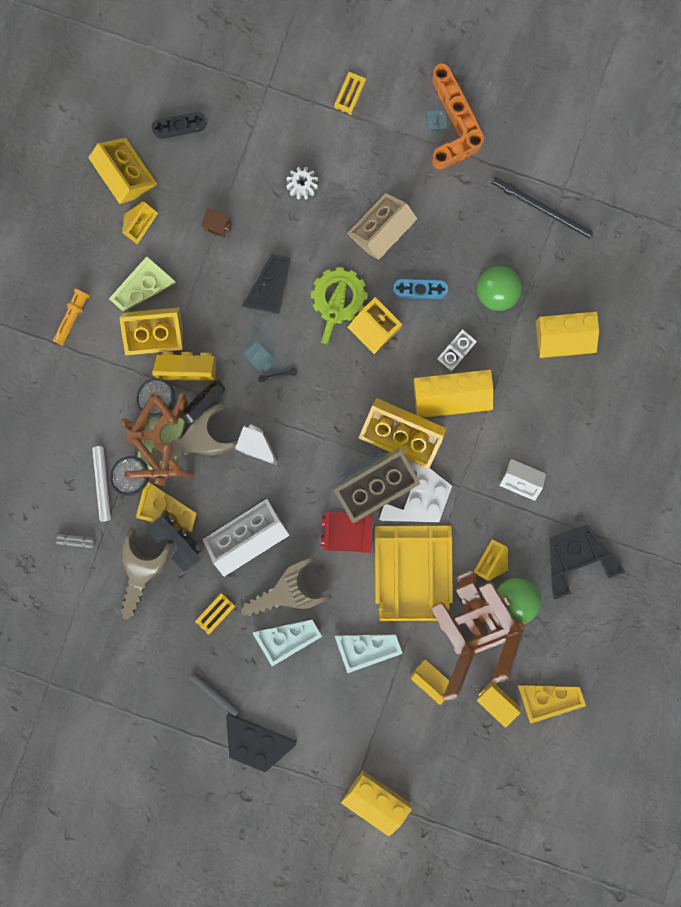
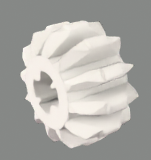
(295, 186)

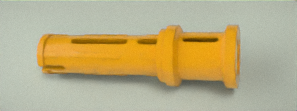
(74, 308)

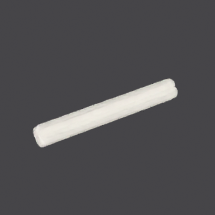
(101, 483)

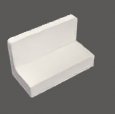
(523, 480)

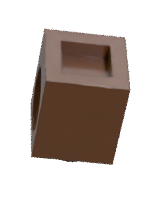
(216, 223)

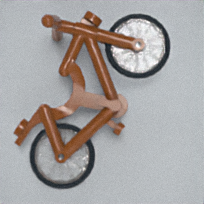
(131, 473)

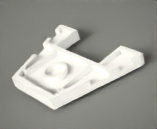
(424, 501)

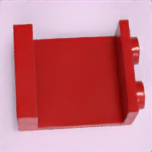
(345, 535)

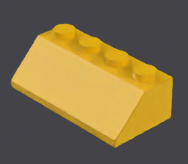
(453, 393)
(397, 428)

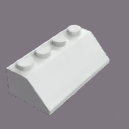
(245, 537)

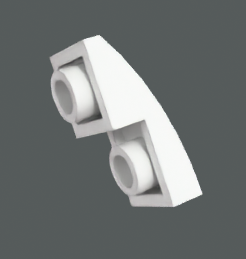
(457, 350)

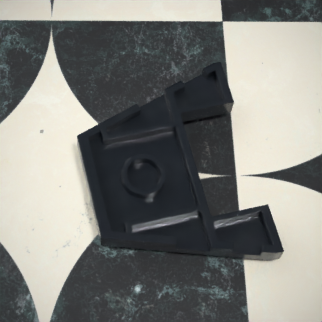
(576, 550)

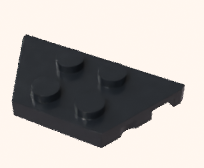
(255, 744)

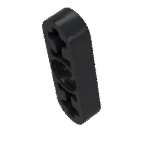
(172, 120)
(202, 401)

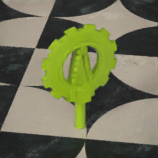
(334, 310)

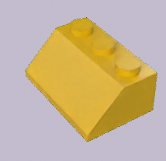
(121, 169)
(152, 331)
(567, 334)
(185, 367)
(377, 803)

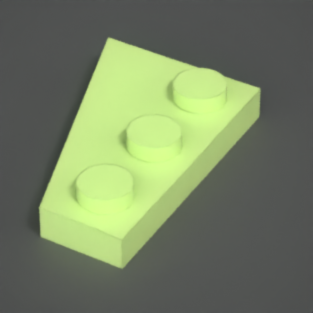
(141, 285)

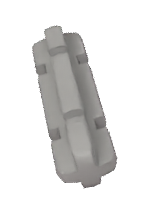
(78, 541)

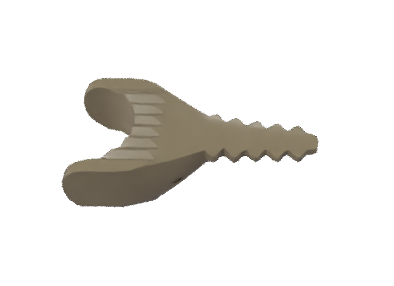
(198, 438)
(140, 570)
(287, 592)

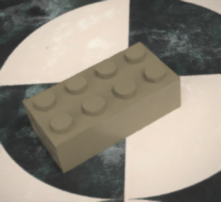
(376, 485)

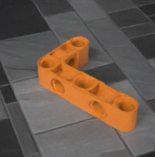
(463, 121)

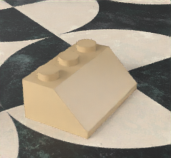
(382, 225)

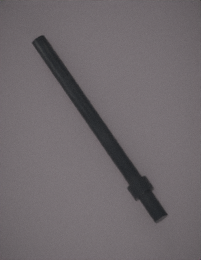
(510, 189)

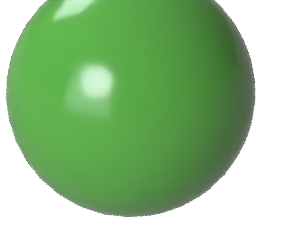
(499, 288)
(523, 598)

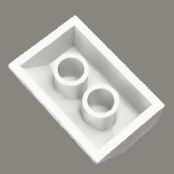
(255, 444)

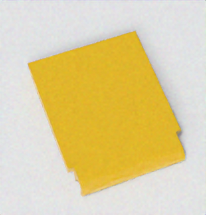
(412, 571)

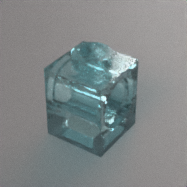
(259, 357)

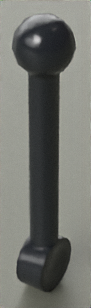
(293, 372)

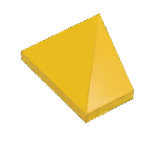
(138, 221)
(493, 562)

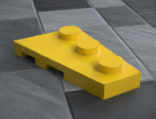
(155, 502)
(549, 701)

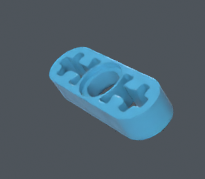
(406, 284)

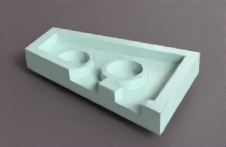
(286, 639)
(366, 650)

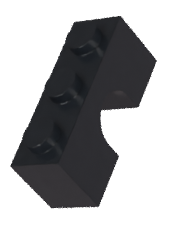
(166, 527)

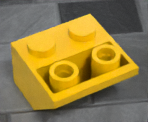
(375, 325)

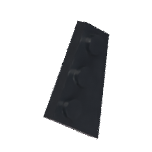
(270, 286)

